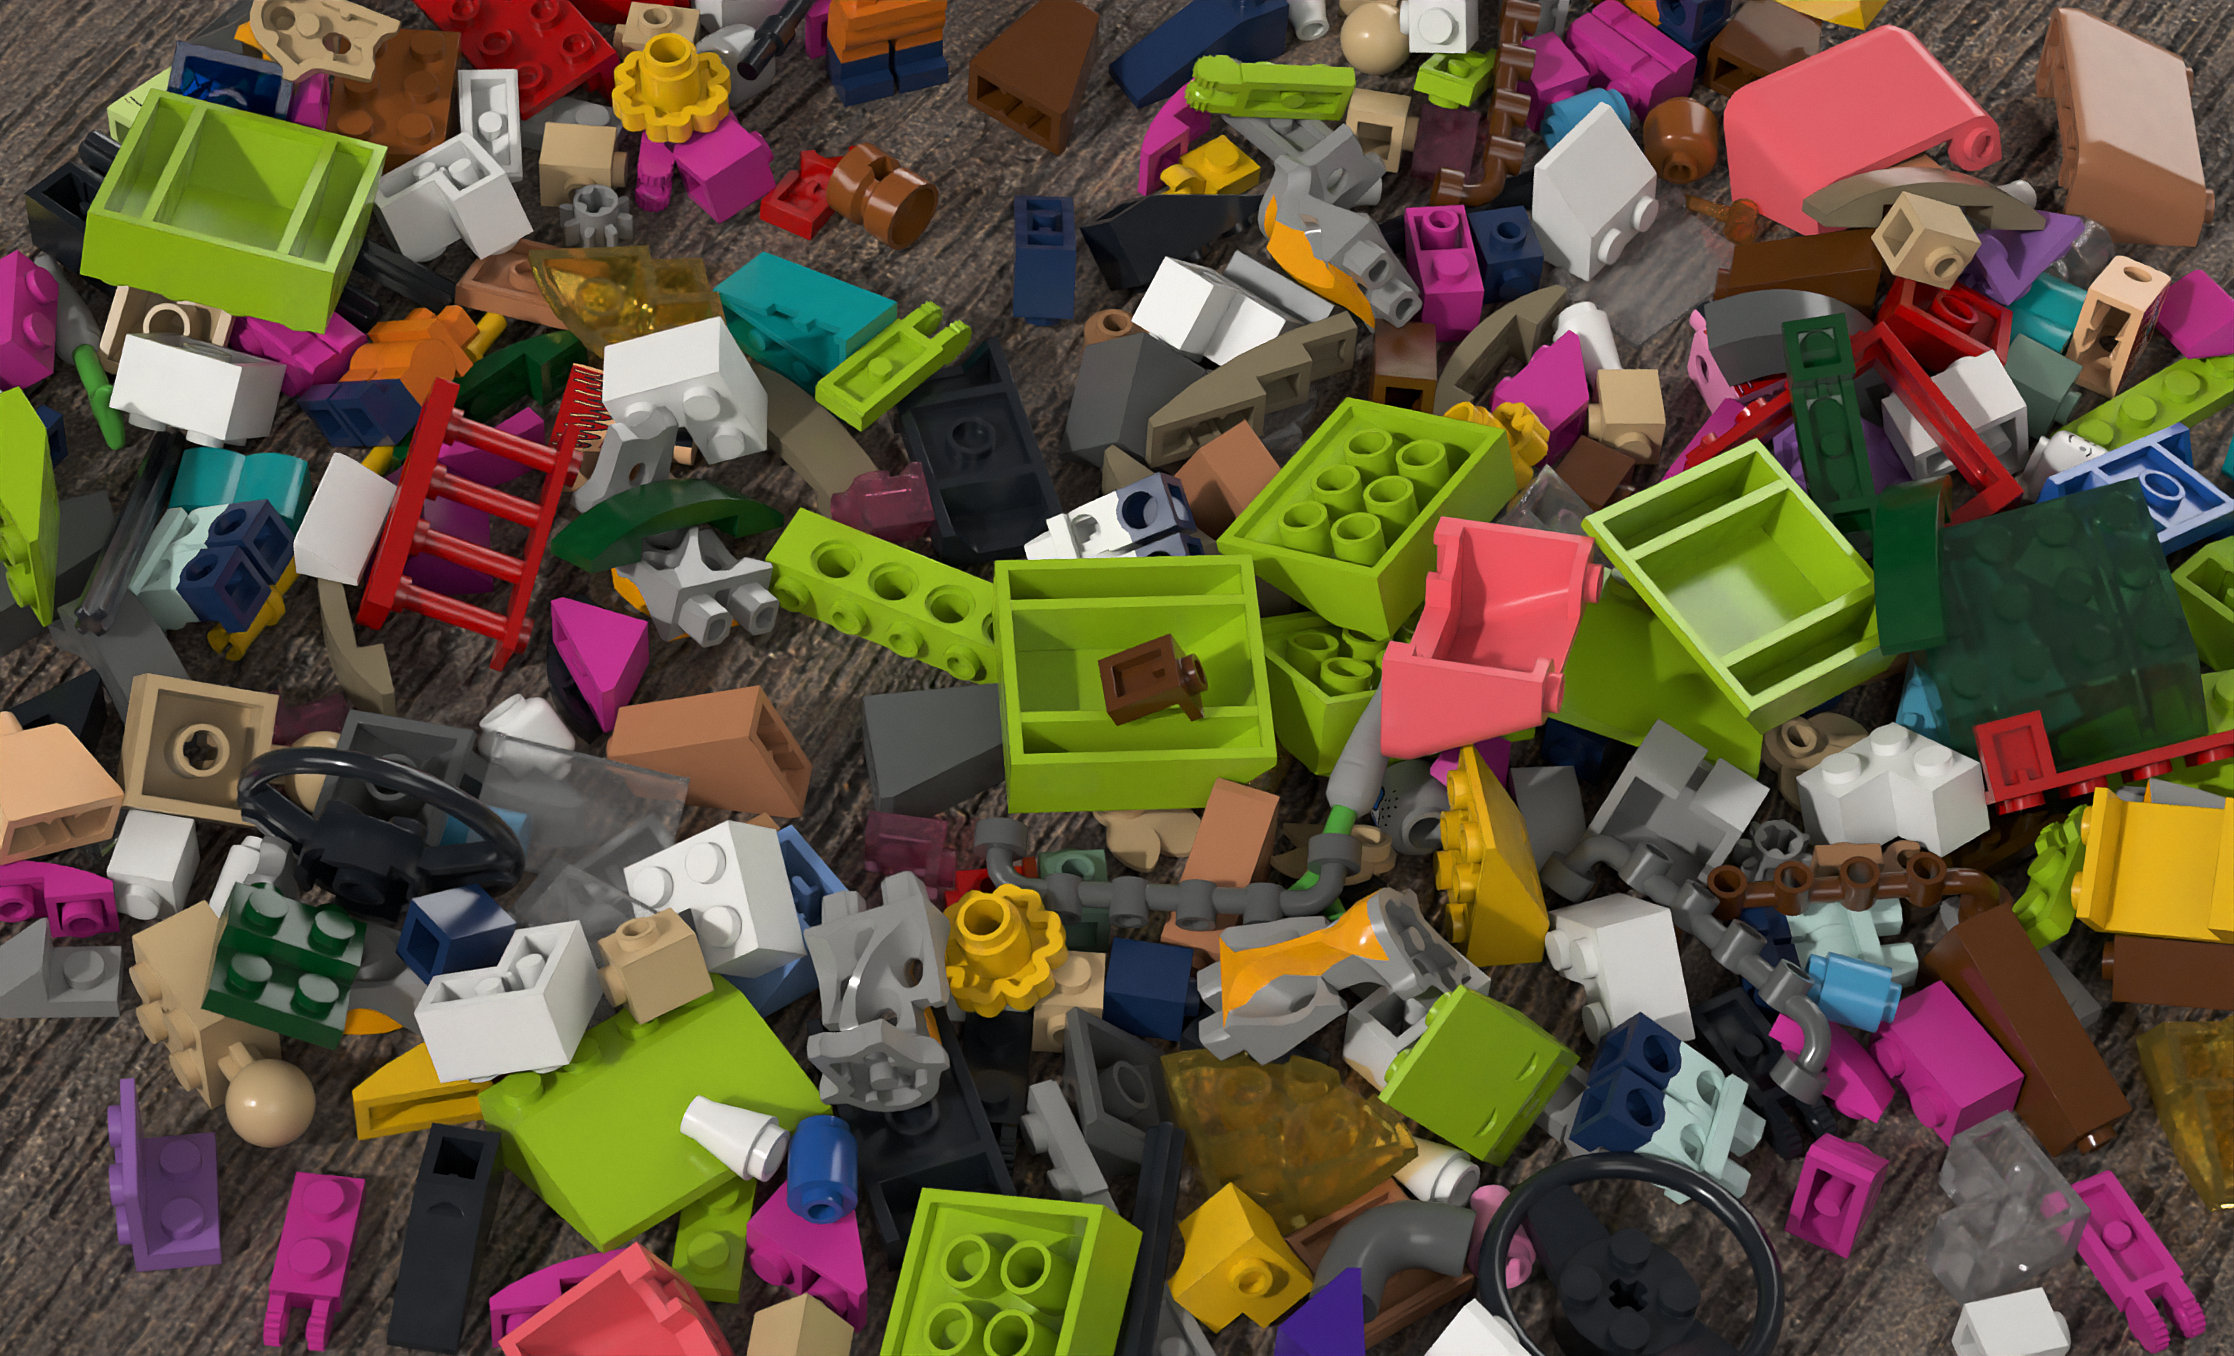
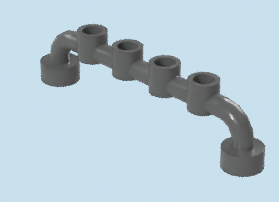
(1194, 900)
(1733, 947)

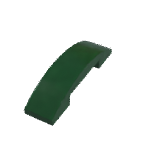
(495, 382)
(1830, 426)
(614, 528)
(1910, 564)

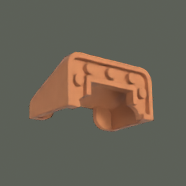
(2124, 131)

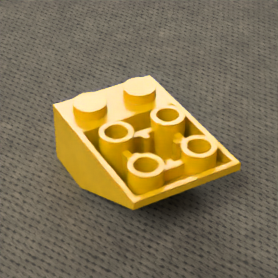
(1488, 870)

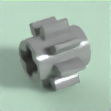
(596, 218)
(1768, 847)

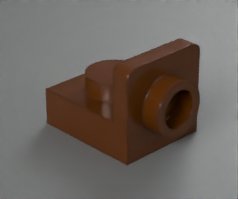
(1152, 679)

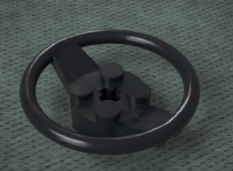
(373, 862)
(1623, 1269)

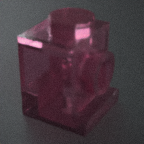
(886, 506)

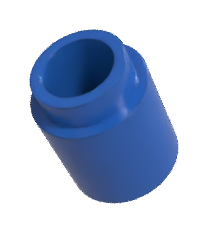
(822, 1170)

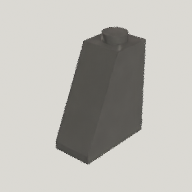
(82, 534)
(932, 747)

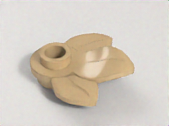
(1815, 740)
(1141, 835)
(1376, 851)

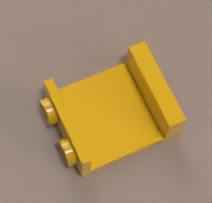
(2157, 869)

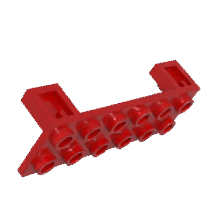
(539, 38)
(2021, 764)

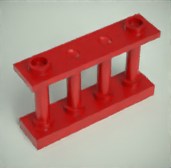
(409, 534)

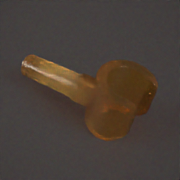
(1738, 218)

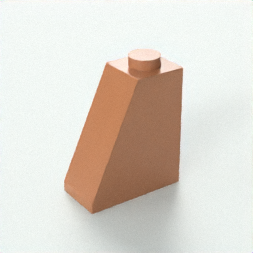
(1226, 478)
(726, 744)
(1231, 851)

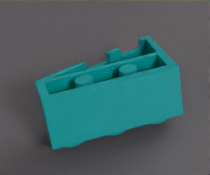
(800, 318)

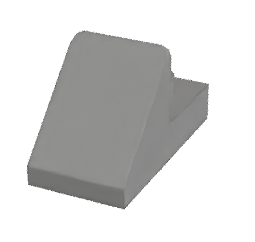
(58, 980)

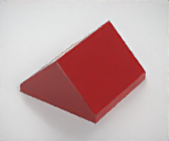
(1945, 324)

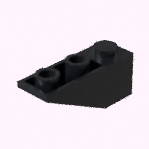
(1141, 231)
(446, 1237)

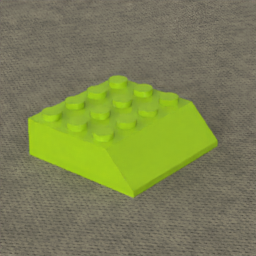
(233, 211)
(1749, 582)
(1055, 727)

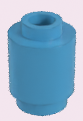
(1567, 113)
(1853, 990)

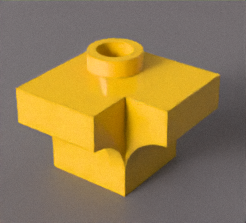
(1236, 1263)

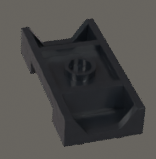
(977, 459)
(927, 1146)

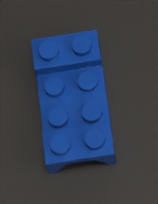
(2178, 497)

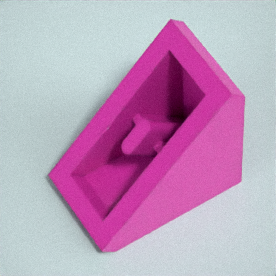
(602, 653)

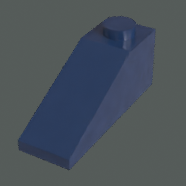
(1166, 57)
(1044, 259)

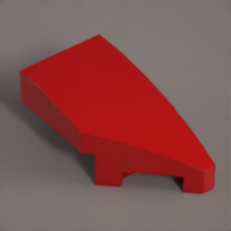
(800, 197)

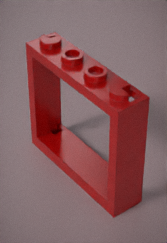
(1924, 400)

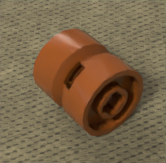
(882, 196)

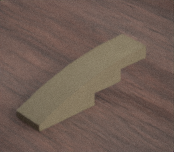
(1249, 387)

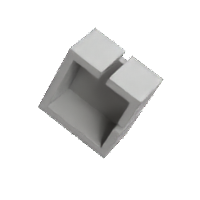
(1679, 804)

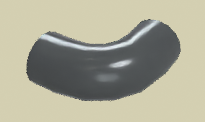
(1395, 1240)

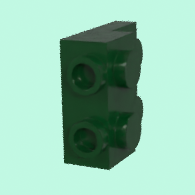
(284, 964)

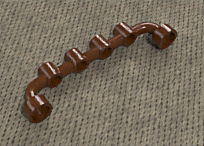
(1506, 111)
(1855, 888)

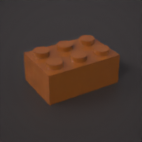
(410, 98)

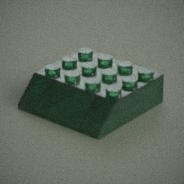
(2067, 618)

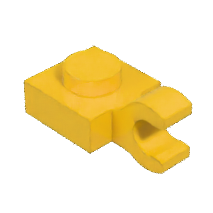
(1212, 169)

